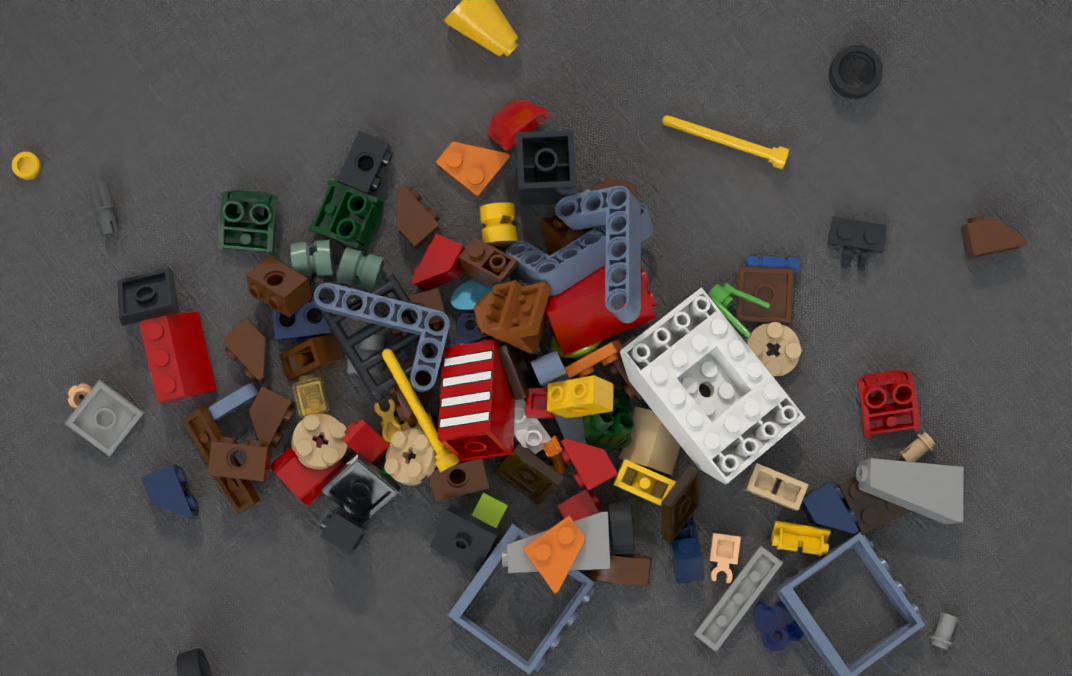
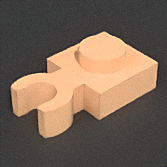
(724, 550)

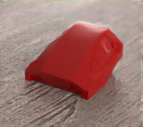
(514, 118)
(888, 402)

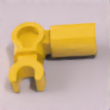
(391, 424)

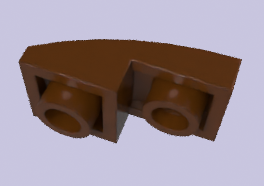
(625, 569)

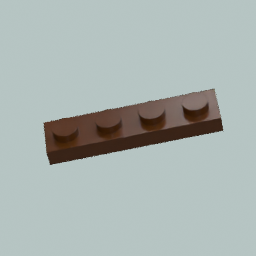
(203, 431)

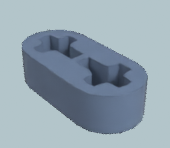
(233, 402)

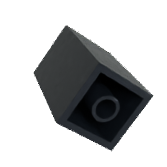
(545, 166)

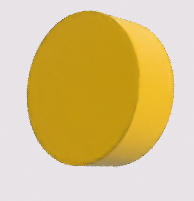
(26, 165)

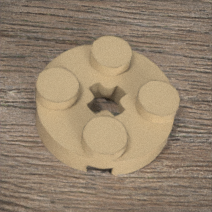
(788, 350)
(305, 447)
(398, 452)

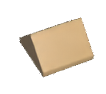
(651, 443)

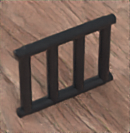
(347, 343)

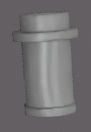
(944, 631)

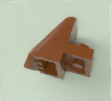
(514, 313)

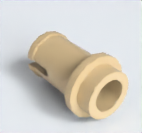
(918, 448)

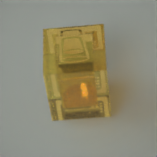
(310, 396)

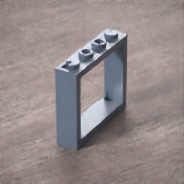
(893, 589)
(552, 637)

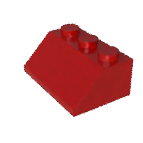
(178, 356)

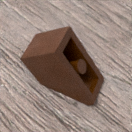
(989, 237)
(311, 356)

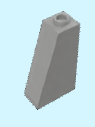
(919, 487)
(592, 555)

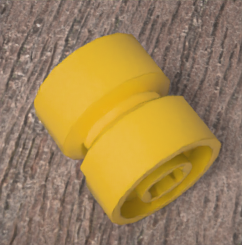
(498, 224)

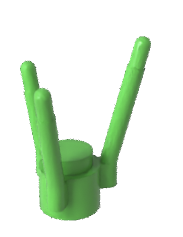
(722, 299)

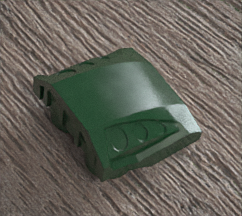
(348, 216)
(247, 221)
(611, 428)

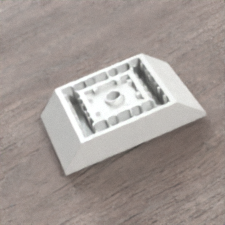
(745, 403)

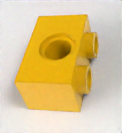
(580, 397)
(643, 482)

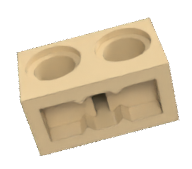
(775, 486)

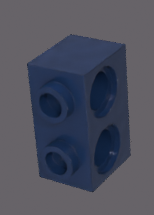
(302, 327)

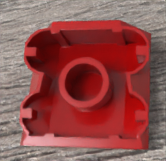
(301, 480)

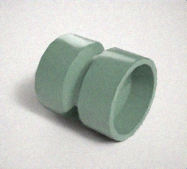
(313, 258)
(360, 269)

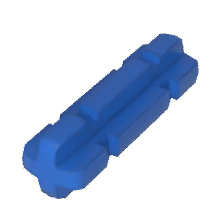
(774, 262)

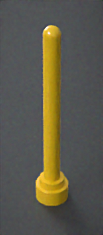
(776, 156)
(444, 457)

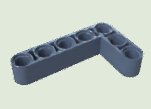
(581, 212)
(572, 261)
(393, 321)
(551, 370)

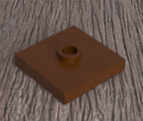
(769, 285)

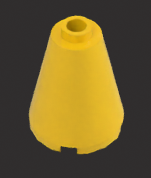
(484, 24)

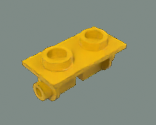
(791, 536)

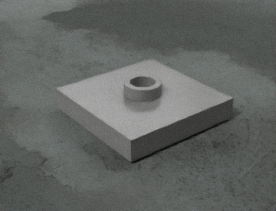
(104, 417)

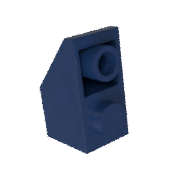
(168, 490)
(826, 508)
(687, 554)

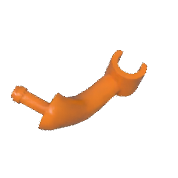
(553, 449)

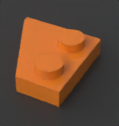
(472, 165)
(585, 365)
(556, 551)

